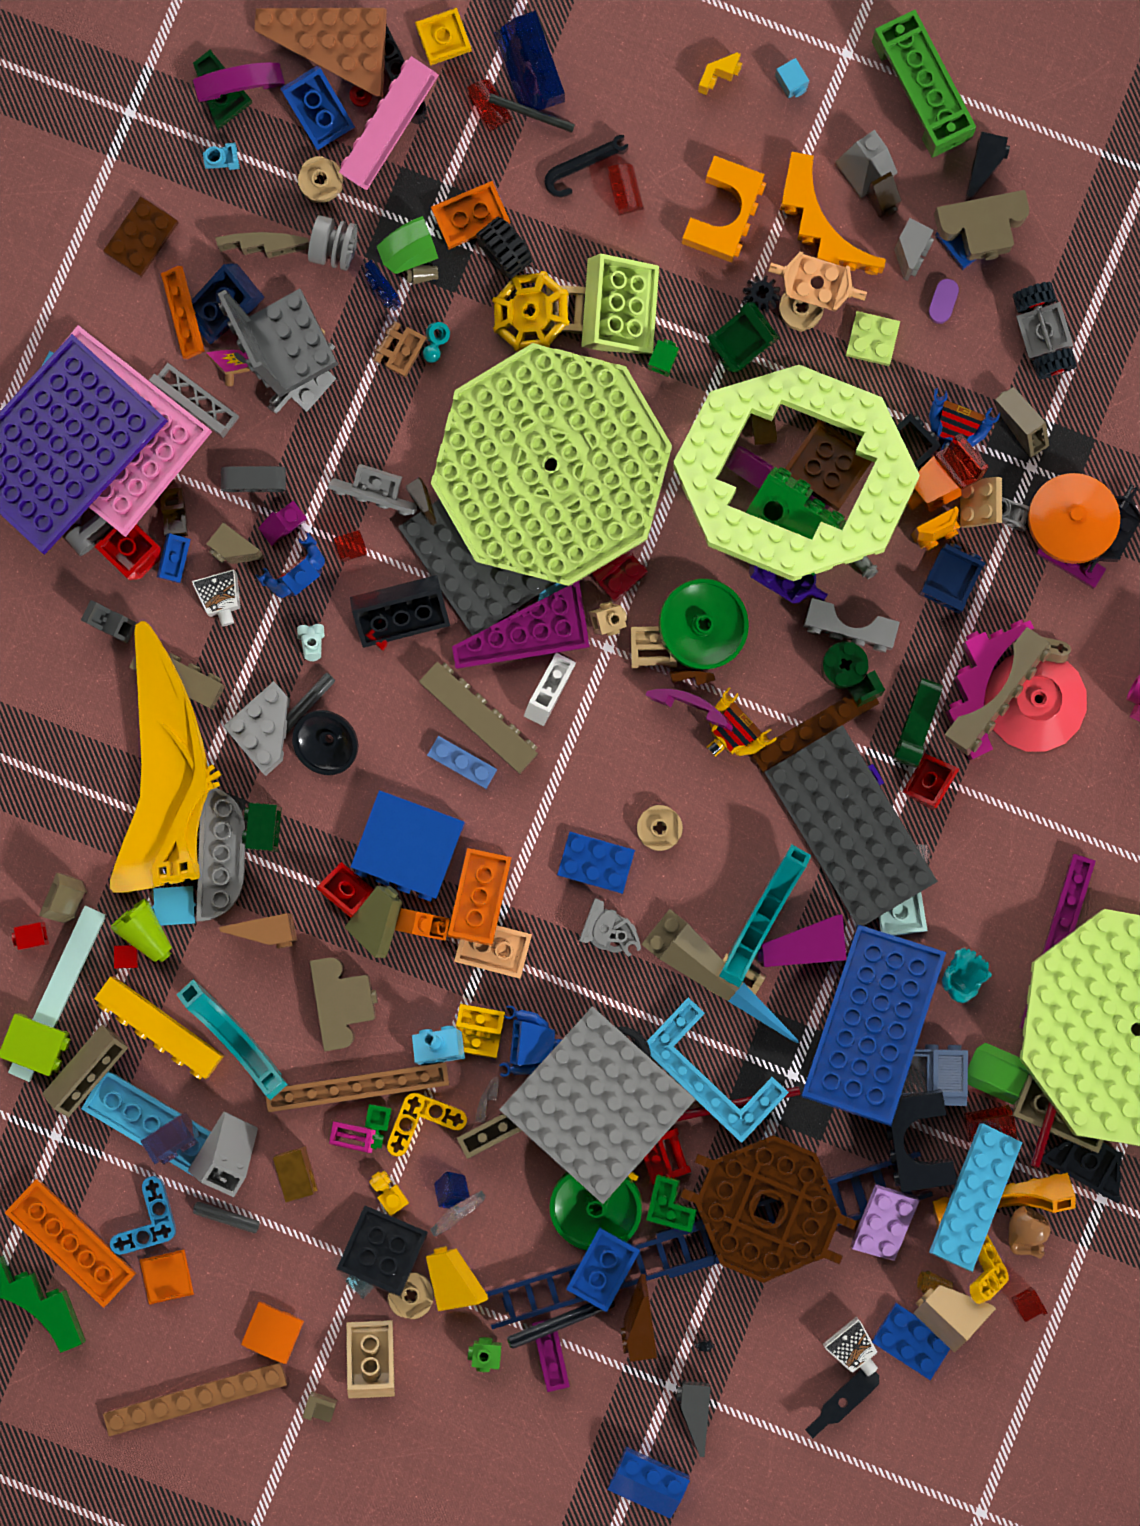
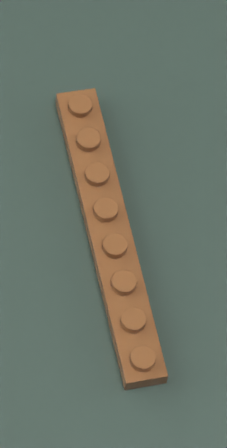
(359, 1087)
(195, 1398)

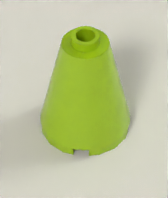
(143, 931)

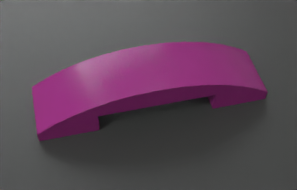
(237, 79)
(667, 697)

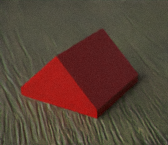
(930, 781)
(345, 889)

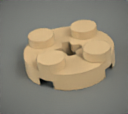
(308, 174)
(796, 320)
(668, 837)
(423, 1302)

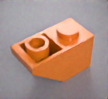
(422, 924)

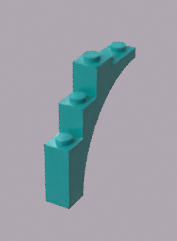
(764, 915)

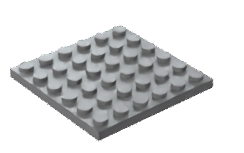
(597, 1105)

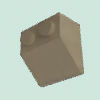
(232, 547)

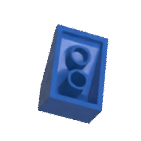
(317, 107)

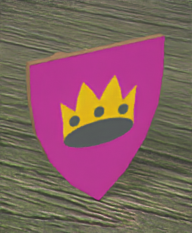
(230, 363)

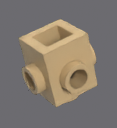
(608, 619)

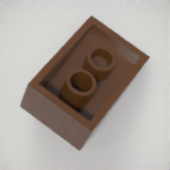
(638, 1331)

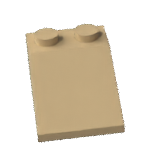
(370, 1359)

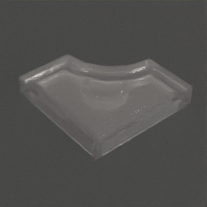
(457, 1212)

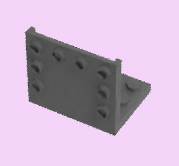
(281, 341)

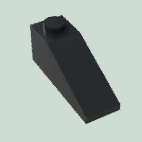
(987, 158)

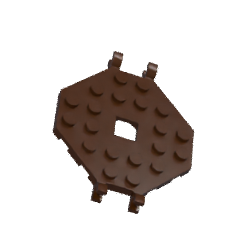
(803, 1223)

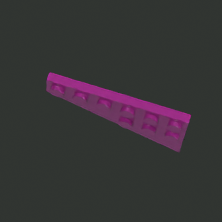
(540, 629)

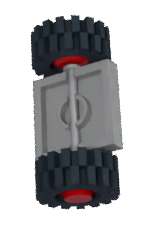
(1044, 330)

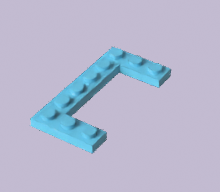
(736, 1121)

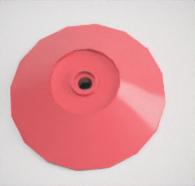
(1043, 724)

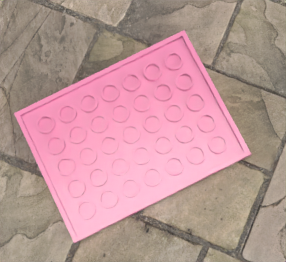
(159, 461)

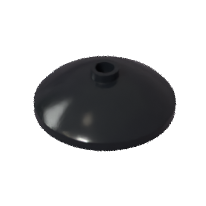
(317, 750)

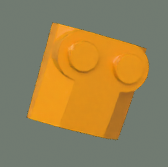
(936, 529)

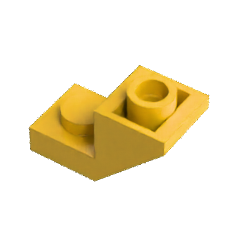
(723, 68)

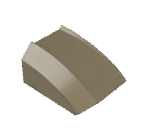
(63, 898)

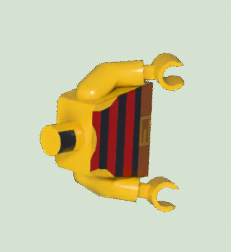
(745, 735)

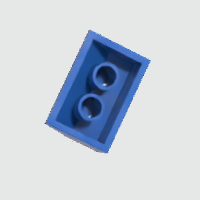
(649, 1482)

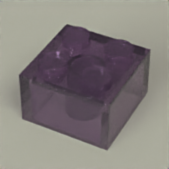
(170, 1138)

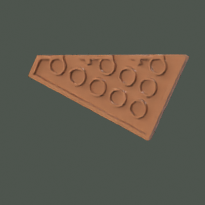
(338, 39)

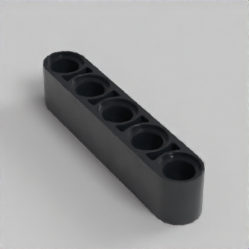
(396, 61)

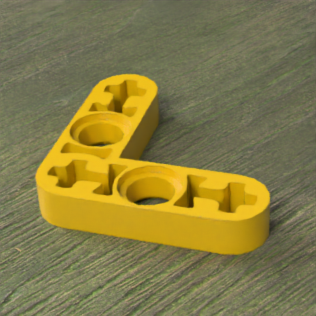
(422, 1111)
(993, 1277)

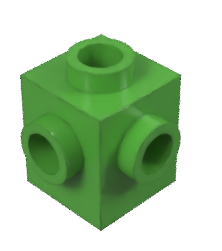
(486, 1345)

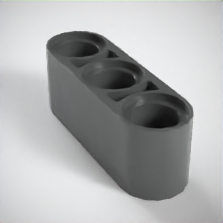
(253, 479)

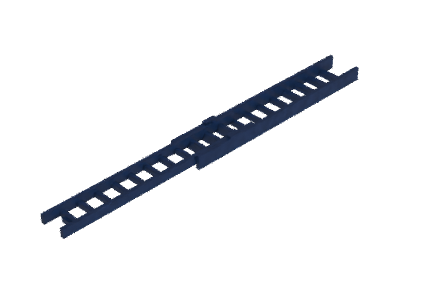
(672, 1233)

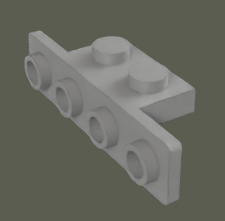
(306, 394)
(375, 487)

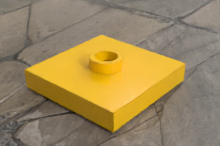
(443, 36)

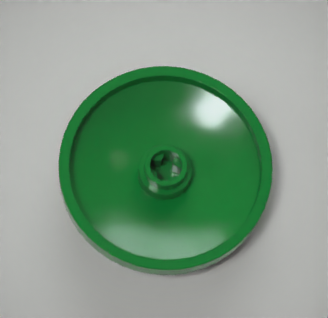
(703, 624)
(579, 1214)

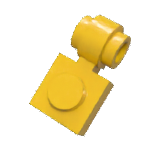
(391, 1198)

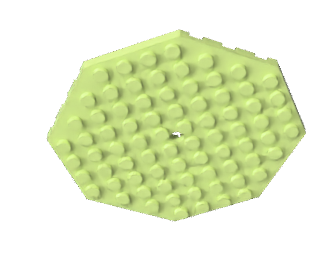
(605, 476)
(1081, 1024)

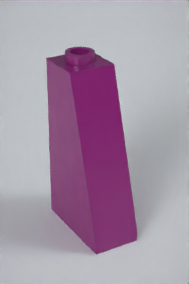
(811, 944)

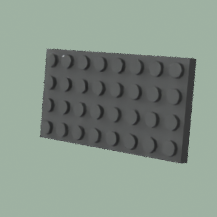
(851, 826)

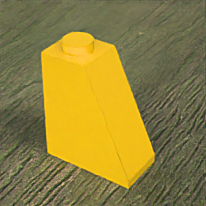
(453, 1280)

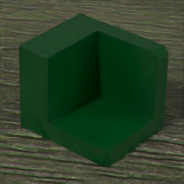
(867, 689)

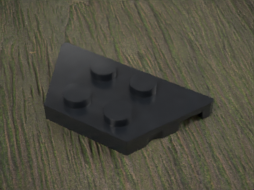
(1093, 1169)

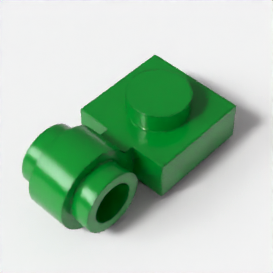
(377, 1119)

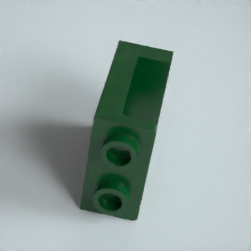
(743, 338)

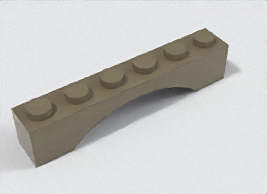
(970, 728)

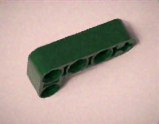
(911, 742)

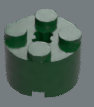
(849, 653)

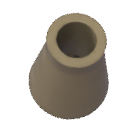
(421, 274)

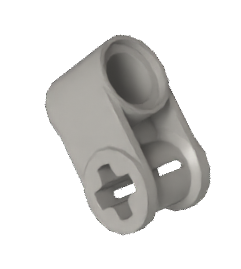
(1014, 514)

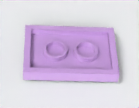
(884, 1222)

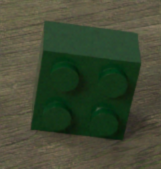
(262, 827)

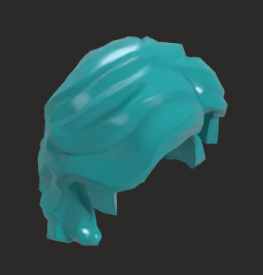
(965, 975)

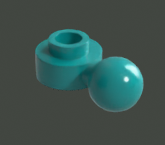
(432, 352)

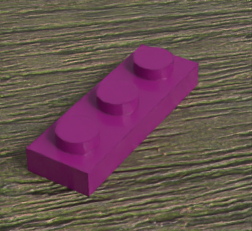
(1076, 570)
(552, 1361)

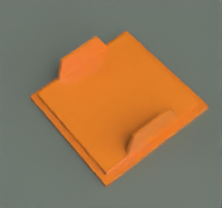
(166, 1277)

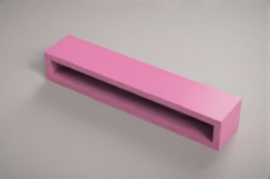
(388, 123)

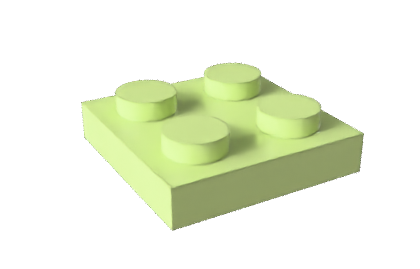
(872, 338)

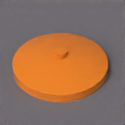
(1074, 518)

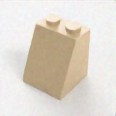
(951, 1315)

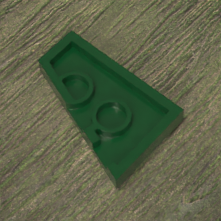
(228, 104)

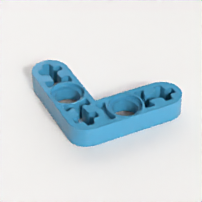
(157, 1221)

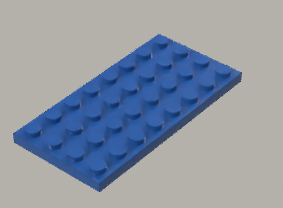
(874, 1025)

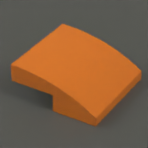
(272, 1332)

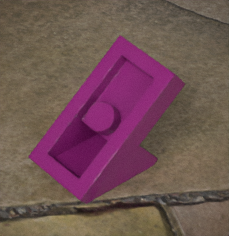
(282, 523)

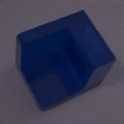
(451, 1189)

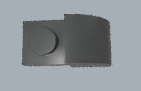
(108, 621)

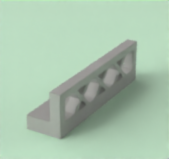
(189, 406)

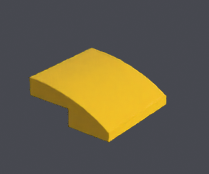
(480, 1030)

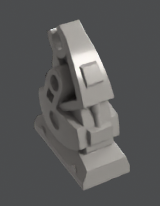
(606, 927)

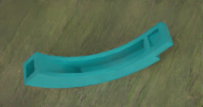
(234, 1037)

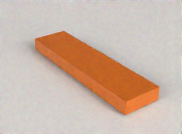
(182, 312)

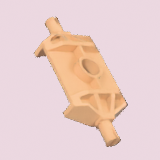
(836, 282)

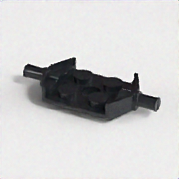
(1128, 523)

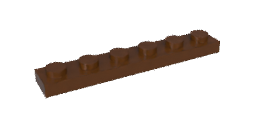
(810, 731)

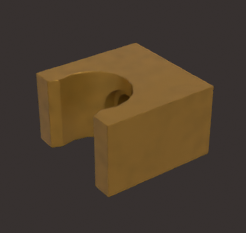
(295, 1174)

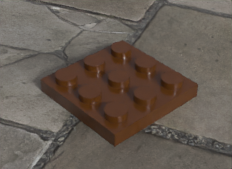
(828, 464)

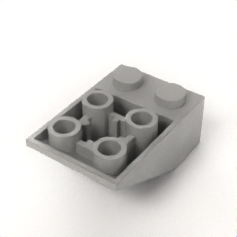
(225, 1155)

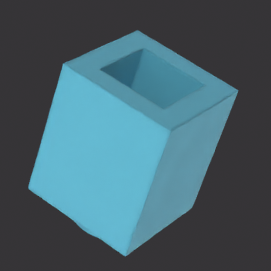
(792, 79)

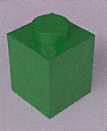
(663, 357)

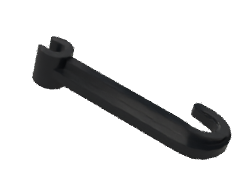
(581, 162)

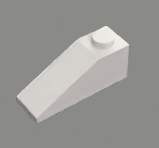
(549, 689)

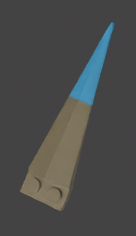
(687, 952)

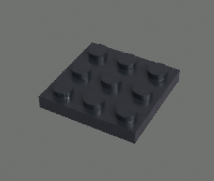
(382, 1251)

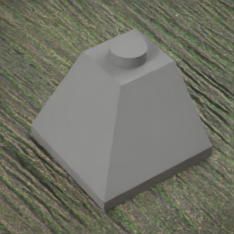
(866, 162)

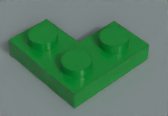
(665, 1210)

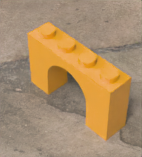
(724, 240)

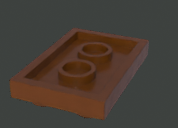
(140, 236)

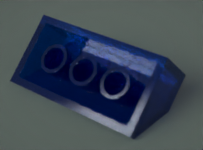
(530, 62)

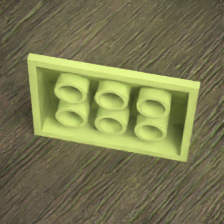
(620, 305)

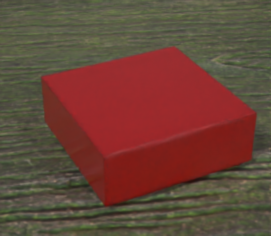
(125, 957)

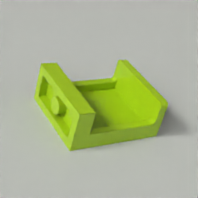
(34, 1045)

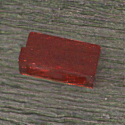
(962, 462)

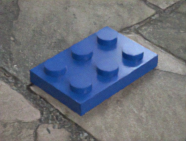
(596, 862)
(603, 1269)
(911, 1341)

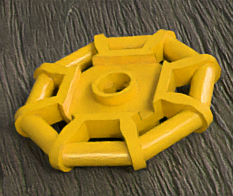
(520, 303)

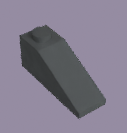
(694, 1402)

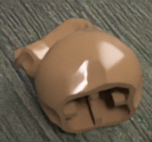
(1028, 1232)

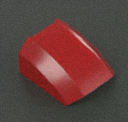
(130, 554)

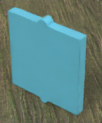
(174, 905)

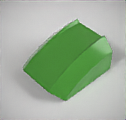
(407, 247)
(997, 1073)

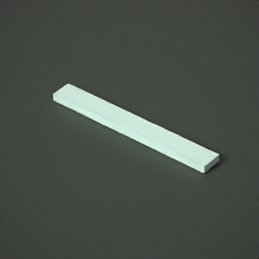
(65, 976)

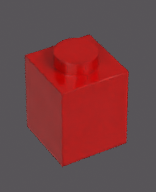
(30, 936)

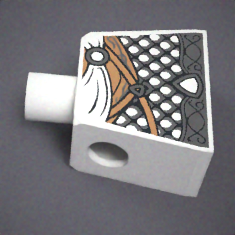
(219, 595)
(853, 1347)

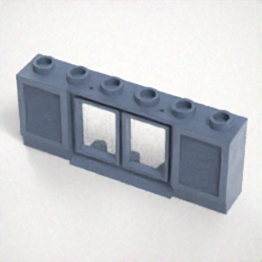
(941, 1070)

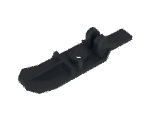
(853, 1392)

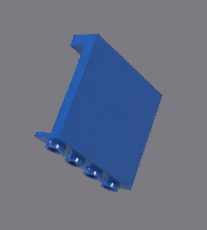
(407, 845)

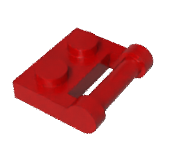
(658, 1162)

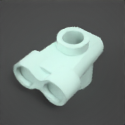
(311, 640)

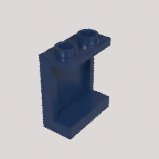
(952, 577)

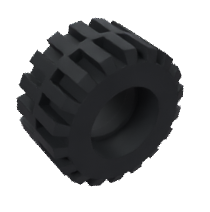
(504, 247)

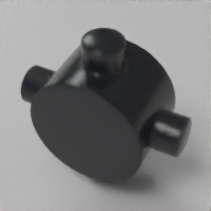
(704, 1345)

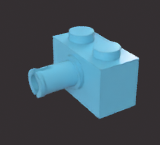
(438, 1046)

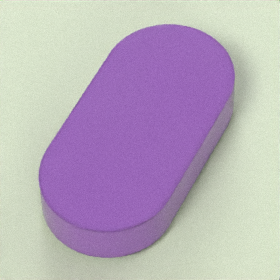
(943, 301)

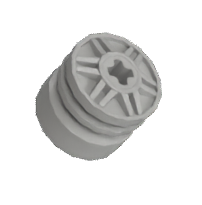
(328, 242)

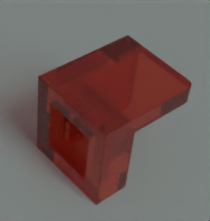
(350, 546)
(1029, 1304)

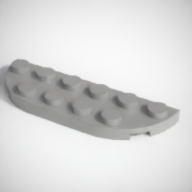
(220, 855)

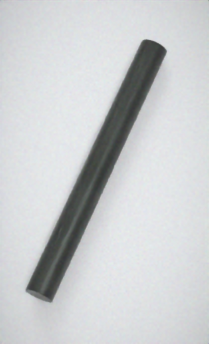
(532, 113)

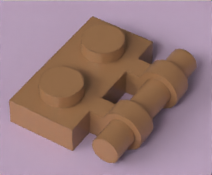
(405, 352)

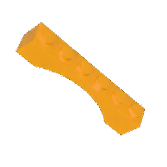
(1047, 1193)

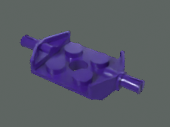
(791, 590)

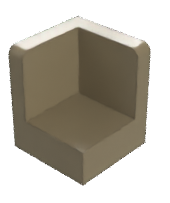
(319, 1407)

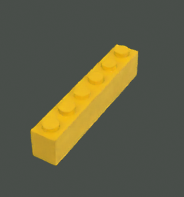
(159, 1027)

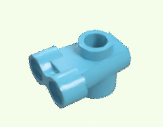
(227, 157)

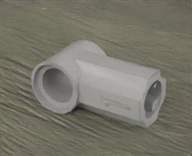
(84, 538)

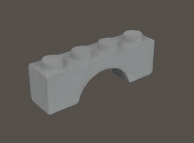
(823, 618)

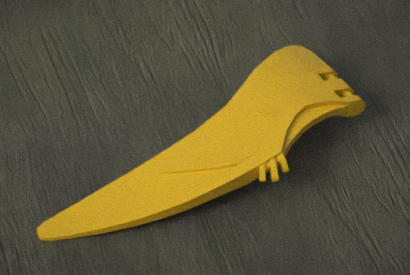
(172, 777)

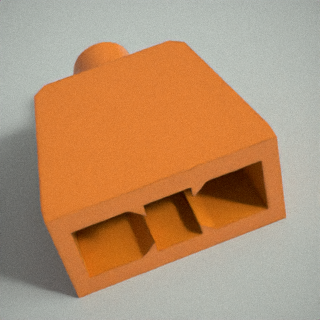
(933, 487)

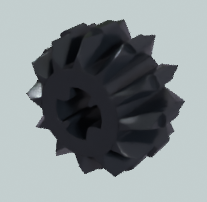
(767, 287)

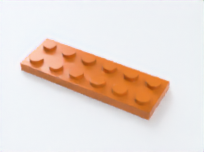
(70, 1243)

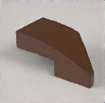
(700, 676)

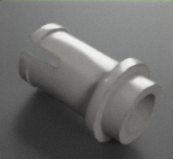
(866, 567)

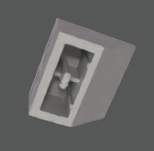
(913, 243)

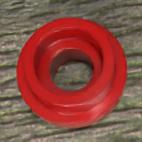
(363, 101)

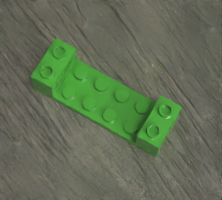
(925, 82)

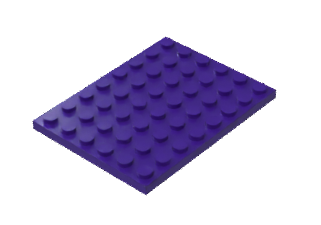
(67, 441)

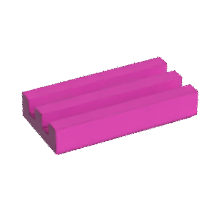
(368, 1139)

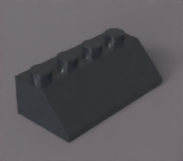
(403, 609)

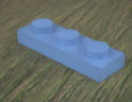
(462, 762)

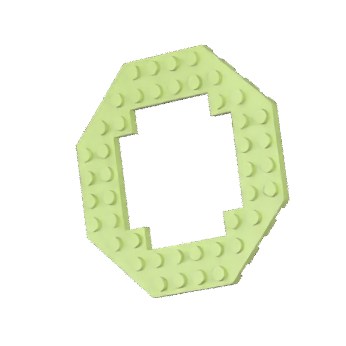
(767, 544)

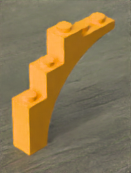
(814, 227)

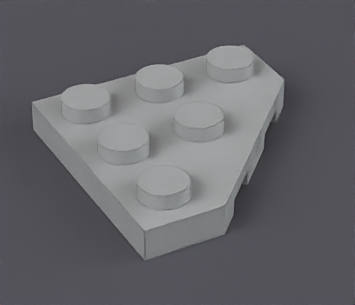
(262, 728)

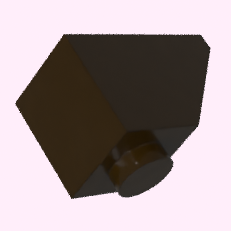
(884, 195)

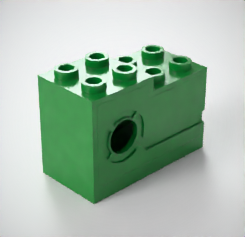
(788, 505)

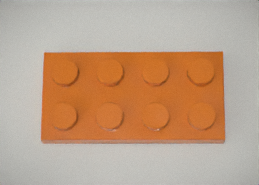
(479, 897)

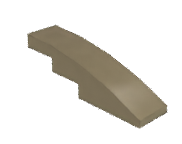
(273, 243)

